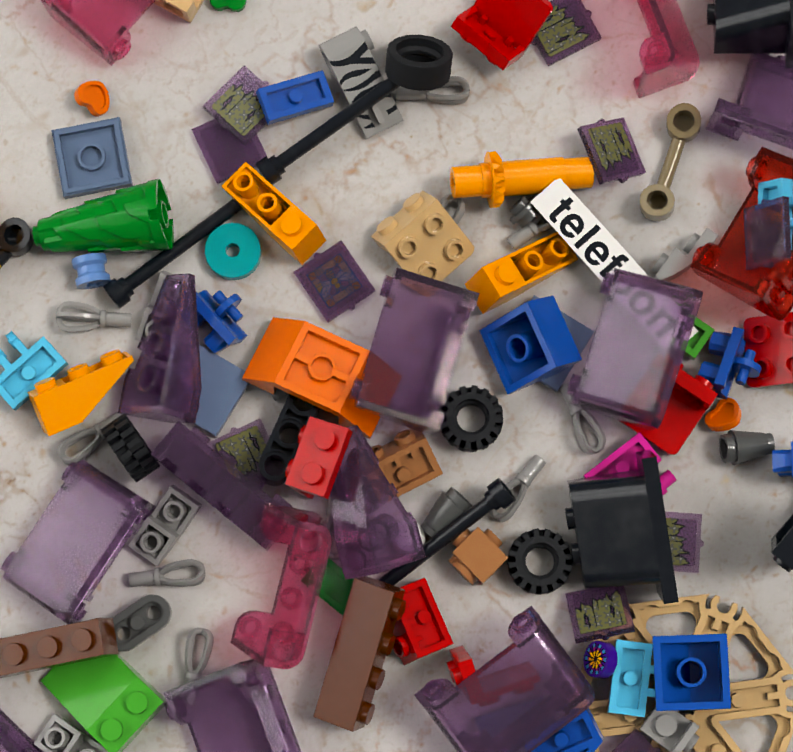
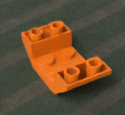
(312, 368)

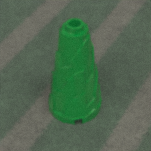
(124, 221)

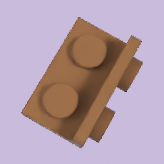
(407, 461)

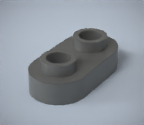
(138, 622)

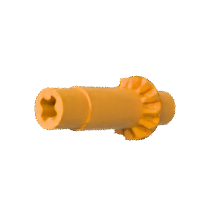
(518, 177)

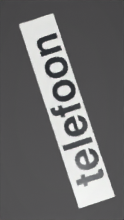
(584, 232)

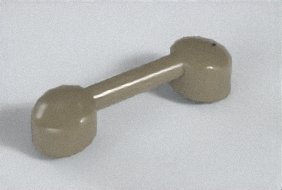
(682, 126)

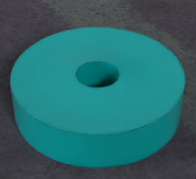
(233, 267)

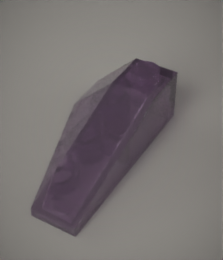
(168, 372)
(368, 518)

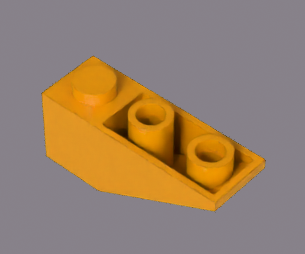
(275, 213)
(520, 271)
(72, 398)

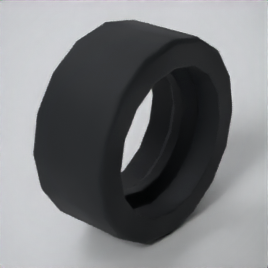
(418, 62)

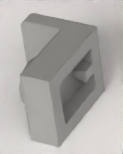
(670, 730)

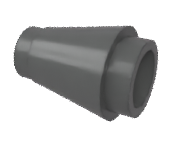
(745, 446)
(445, 510)

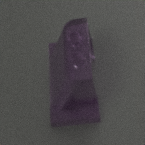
(760, 105)

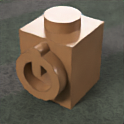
(477, 555)

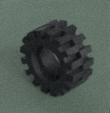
(493, 418)
(130, 447)
(539, 539)

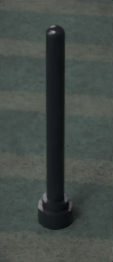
(273, 167)
(123, 288)
(495, 498)

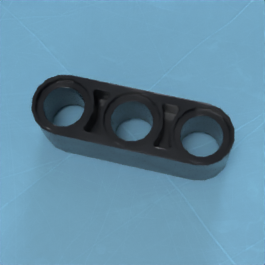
(277, 449)

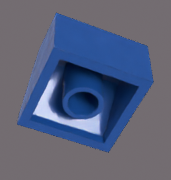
(530, 344)
(691, 672)

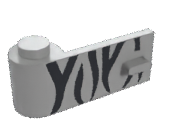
(357, 74)

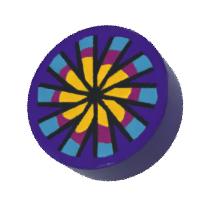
(600, 659)

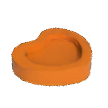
(93, 96)
(724, 416)

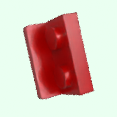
(421, 626)

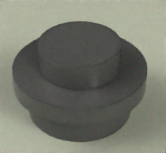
(523, 211)

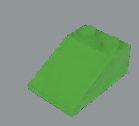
(106, 698)

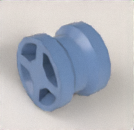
(91, 270)

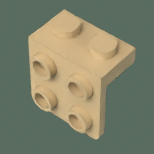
(424, 238)

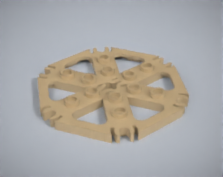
(748, 697)

